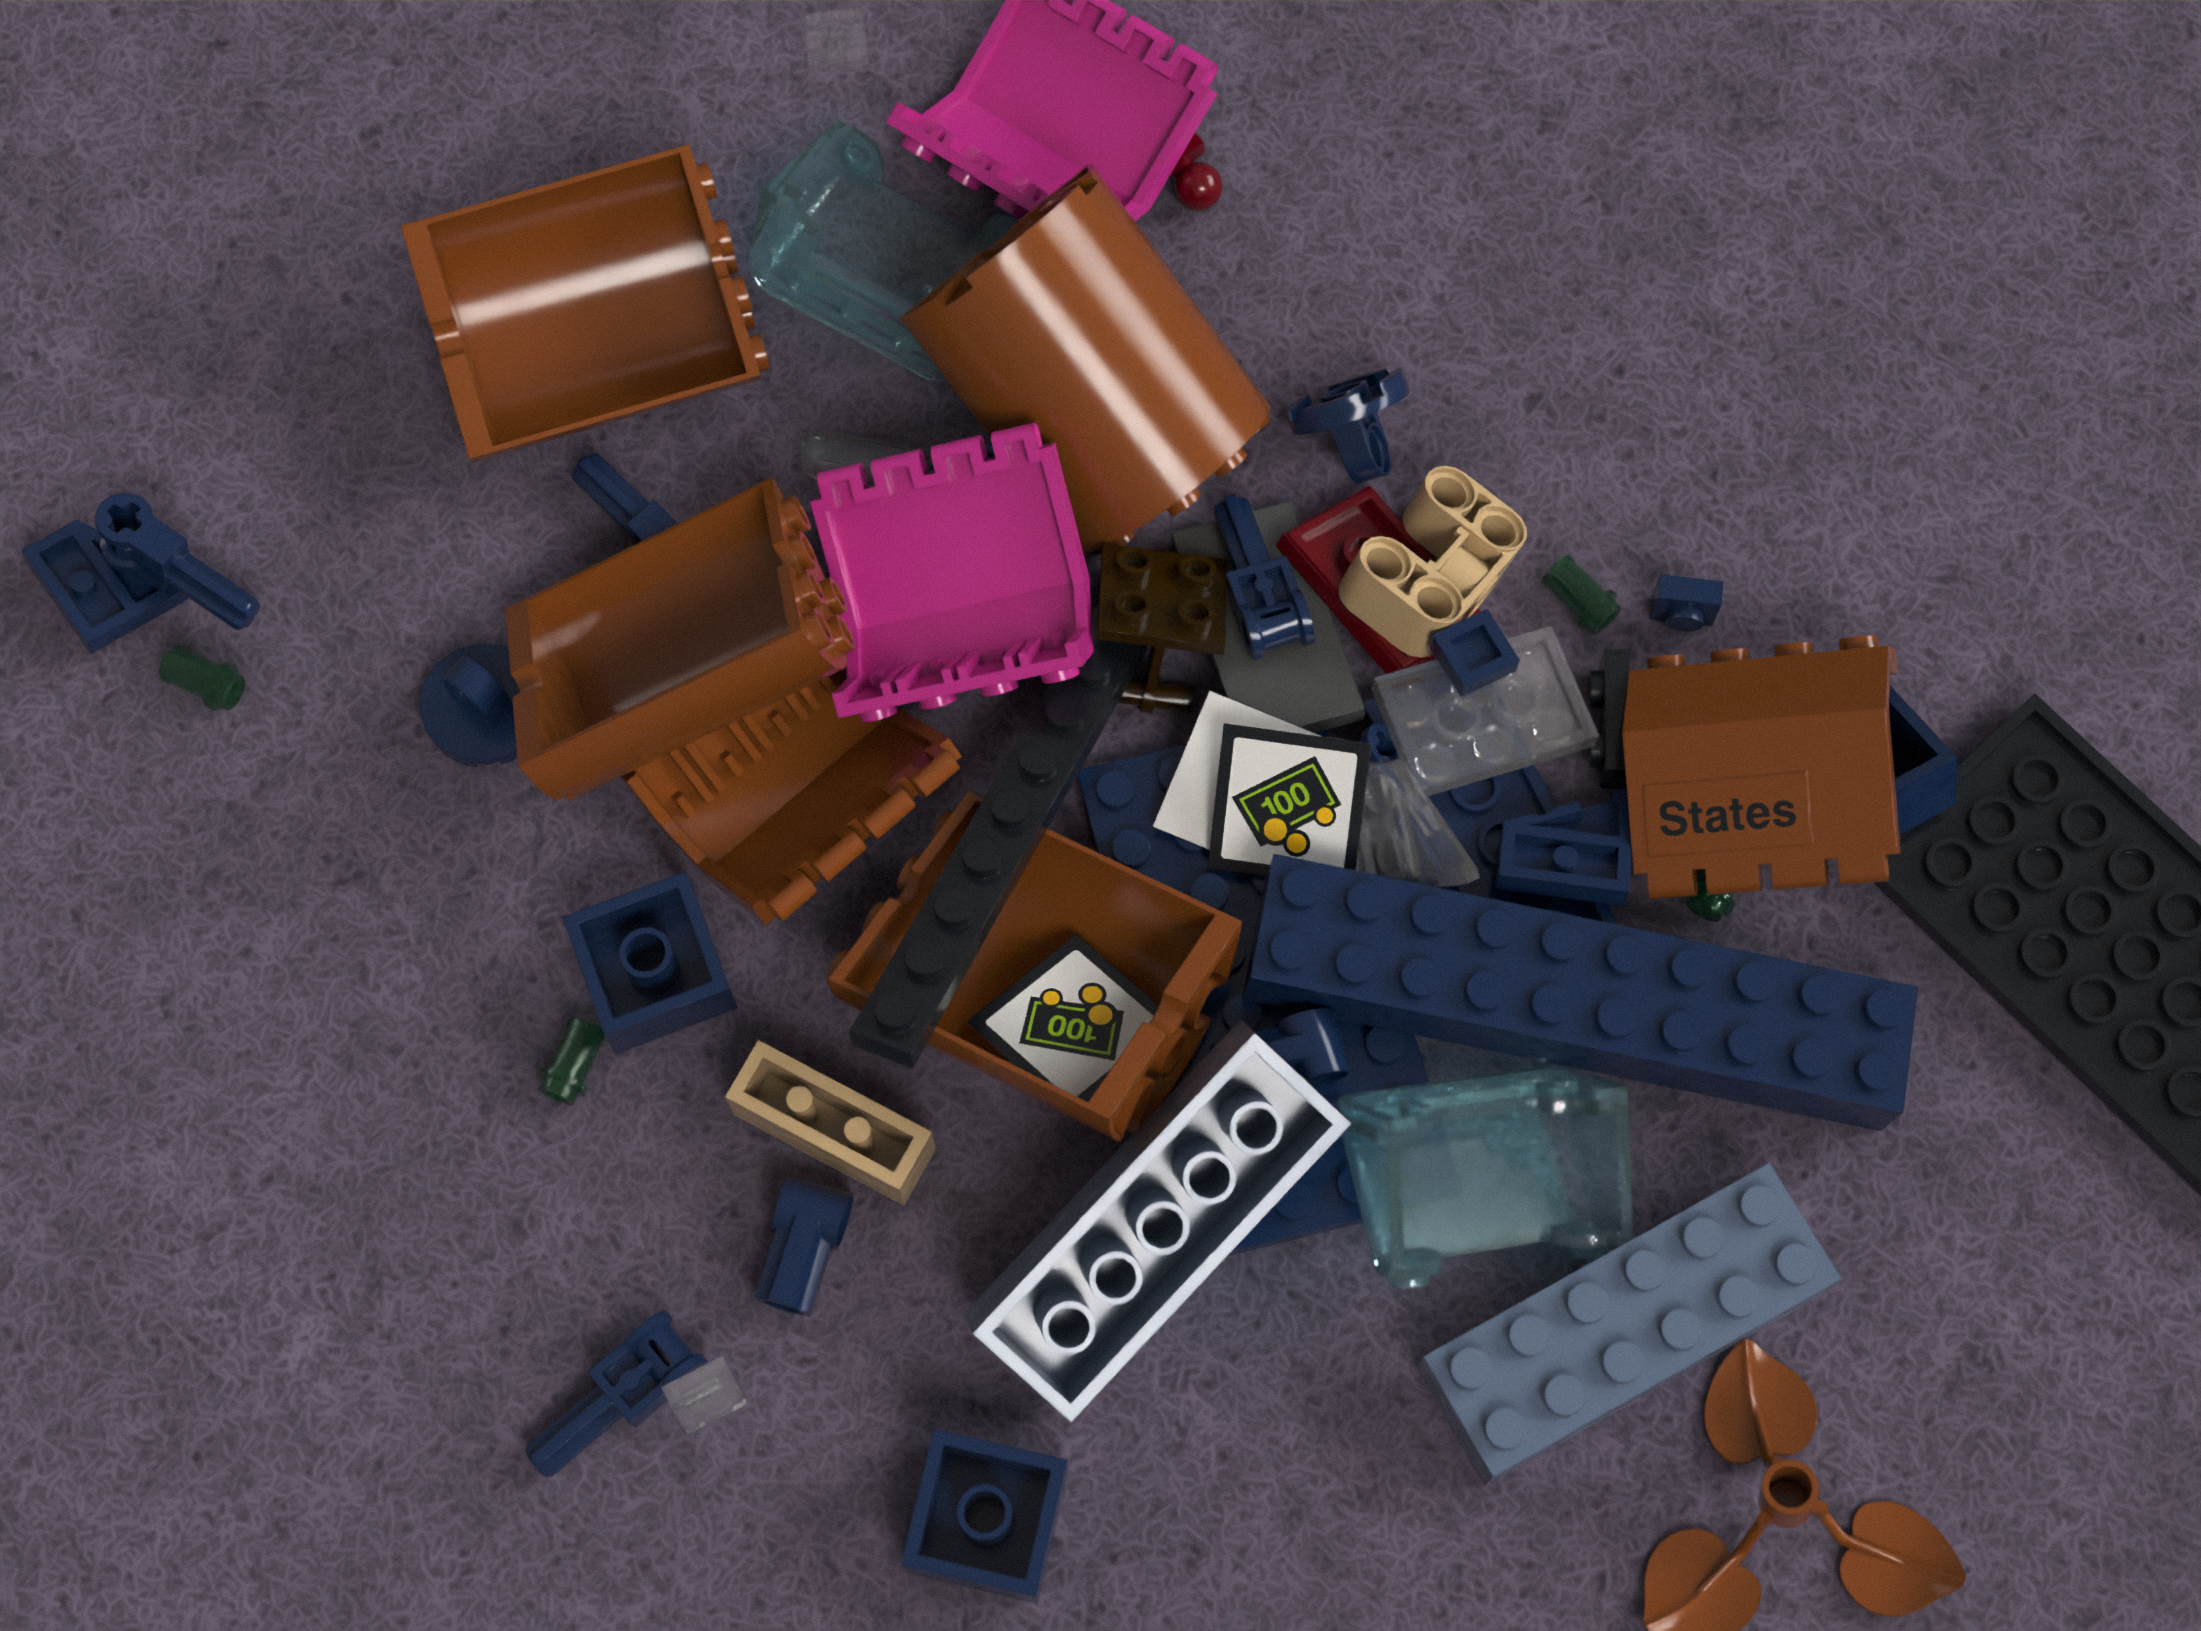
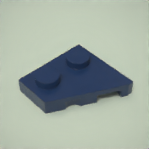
(88, 592)
(1569, 852)

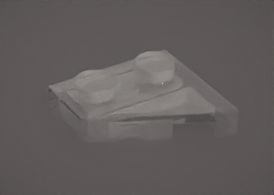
(1406, 833)

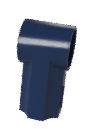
(1309, 1045)
(806, 1227)

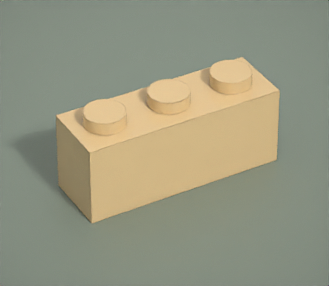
(831, 1122)

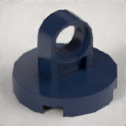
(1352, 416)
(470, 705)

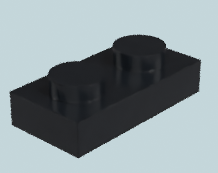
(1608, 692)

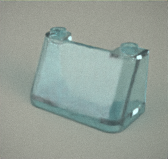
(856, 249)
(1489, 1167)

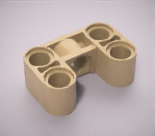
(1412, 599)

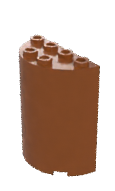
(584, 302)
(1100, 349)
(671, 641)
(1142, 927)

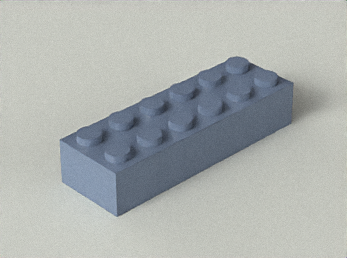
(1155, 1221)
(1627, 1323)

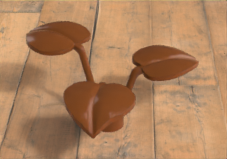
(1766, 1410)

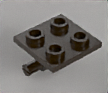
(1161, 604)

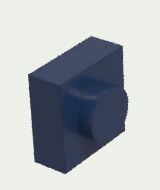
(1686, 602)
(1474, 653)

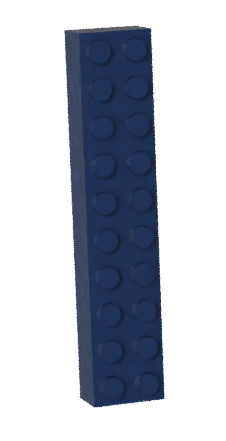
(1582, 993)

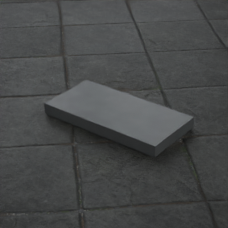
(1293, 681)

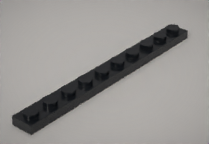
(992, 855)

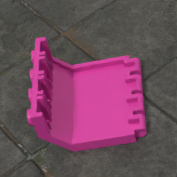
(1065, 93)
(955, 572)

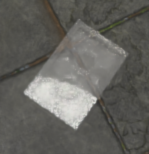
(1492, 730)

